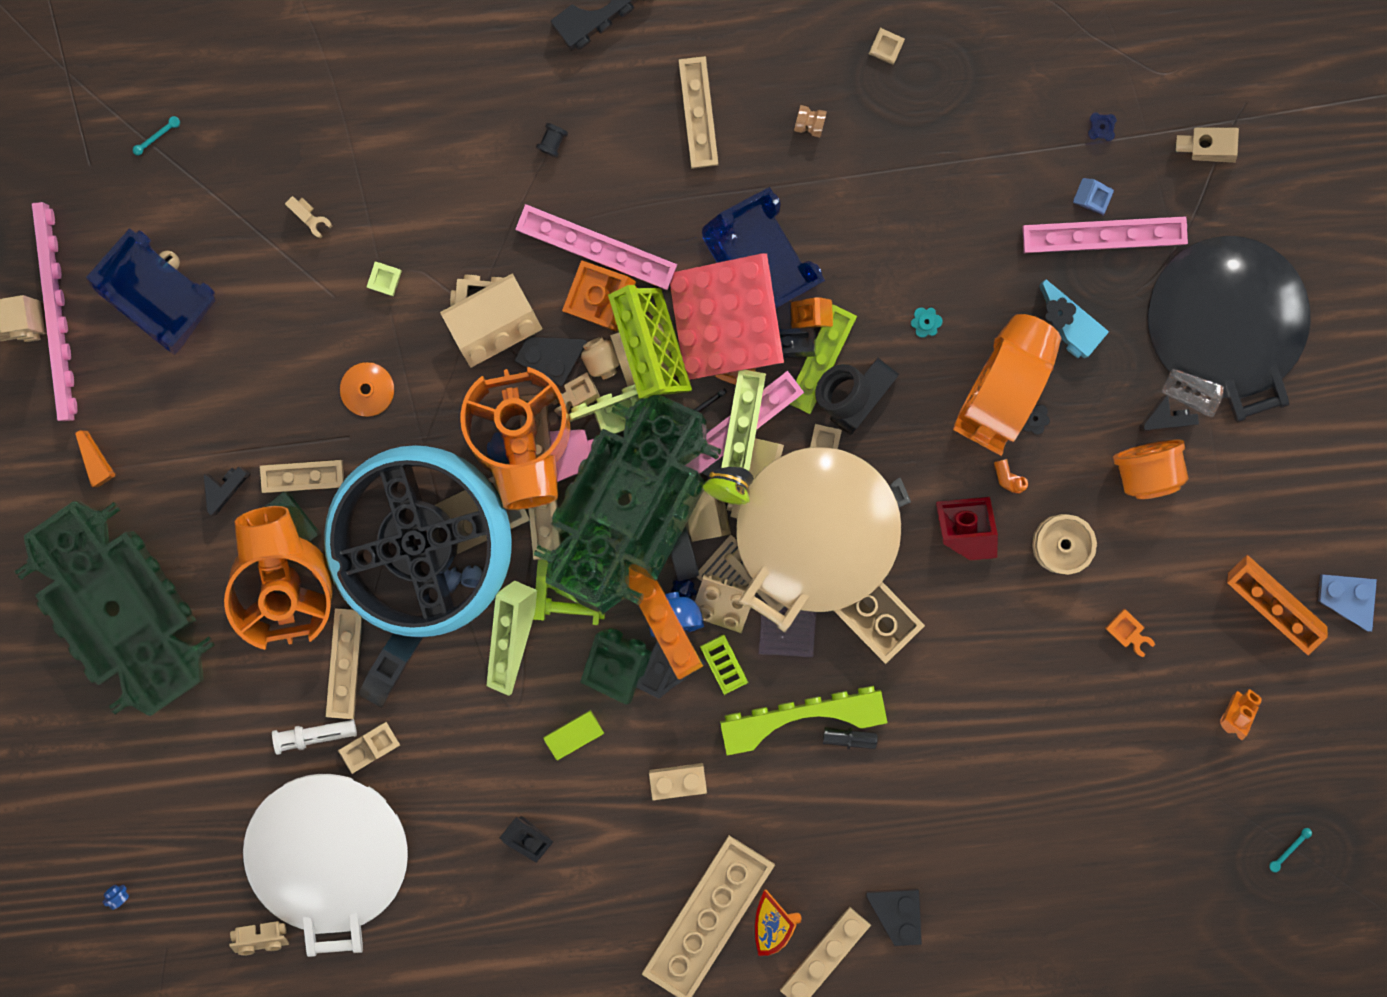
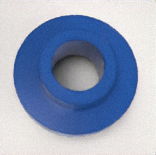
(115, 896)

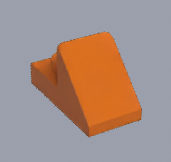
(811, 313)

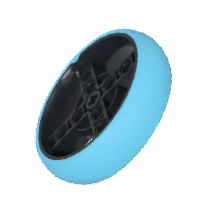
(345, 562)

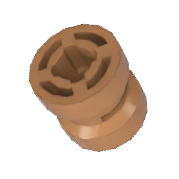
(810, 121)

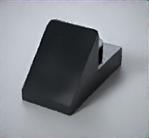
(1160, 417)
(217, 494)
(526, 838)

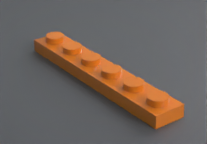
(665, 625)

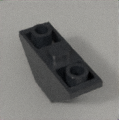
(388, 668)

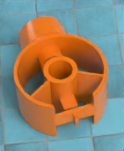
(1009, 383)
(527, 479)
(271, 539)

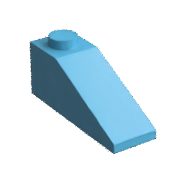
(1083, 333)

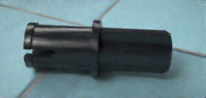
(850, 738)

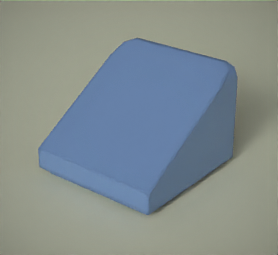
(1093, 195)

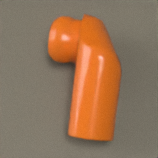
(1009, 480)

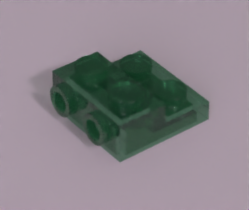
(615, 665)

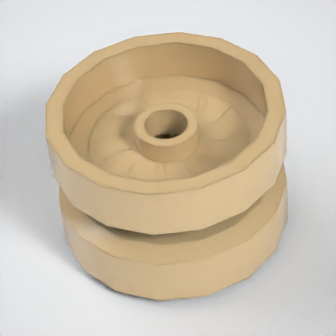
(1048, 540)

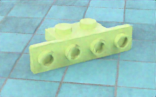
(603, 410)

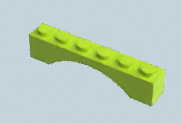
(859, 709)

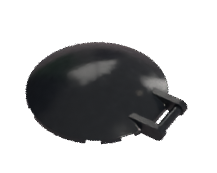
(1231, 318)

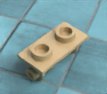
(269, 939)

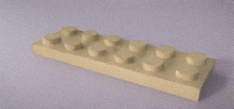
(708, 918)

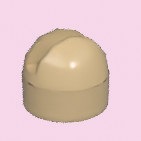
(174, 261)

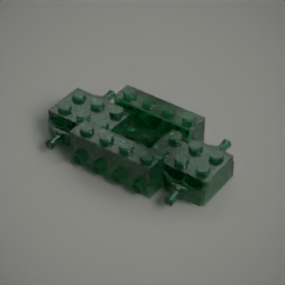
(610, 537)
(140, 639)

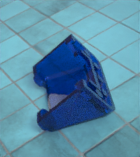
(753, 230)
(151, 291)

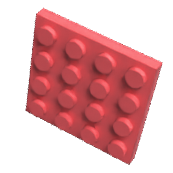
(726, 317)

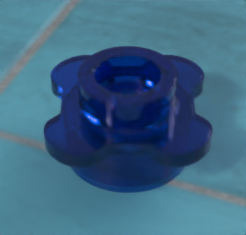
(1109, 123)

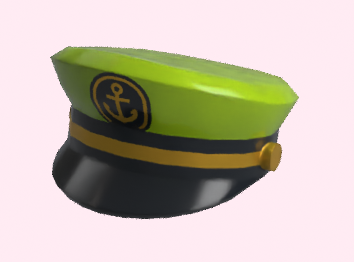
(729, 485)

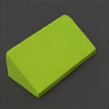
(573, 735)

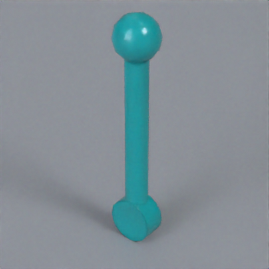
(173, 122)
(1275, 866)

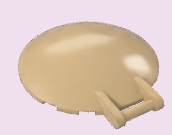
(816, 533)

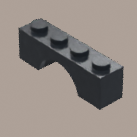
(578, 25)

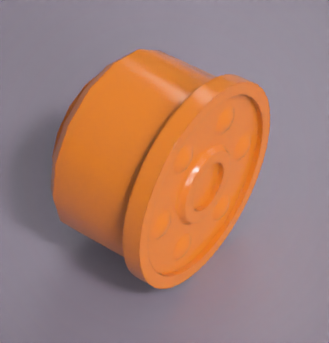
(1152, 469)

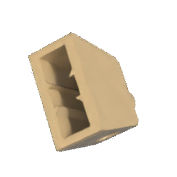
(1222, 140)

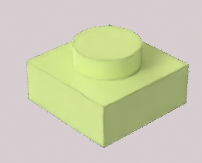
(384, 278)

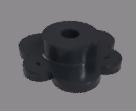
(1067, 310)
(1037, 427)

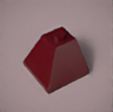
(969, 527)

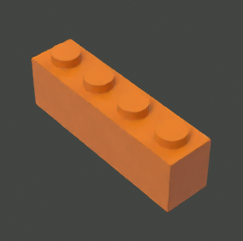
(1277, 605)

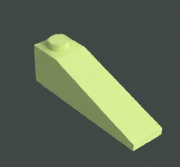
(743, 419)
(510, 631)

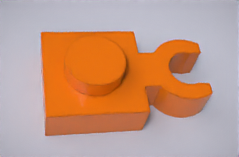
(1126, 631)

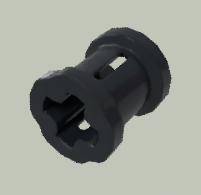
(551, 140)

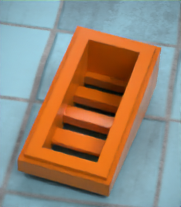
(95, 463)

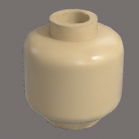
(600, 358)

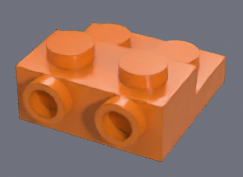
(589, 294)

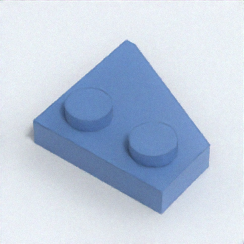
(1349, 597)

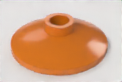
(377, 399)

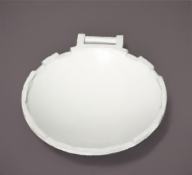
(325, 857)

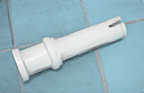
(301, 737)

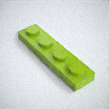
(828, 346)

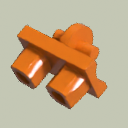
(1240, 713)

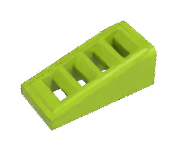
(721, 640)

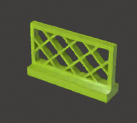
(629, 310)

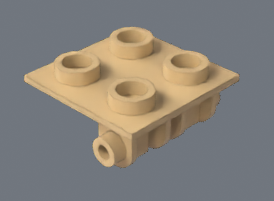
(720, 603)

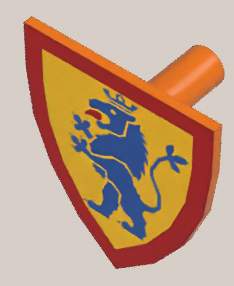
(773, 925)

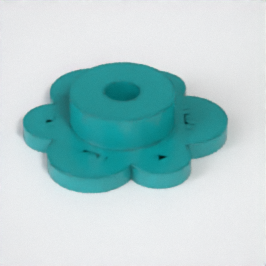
(923, 329)

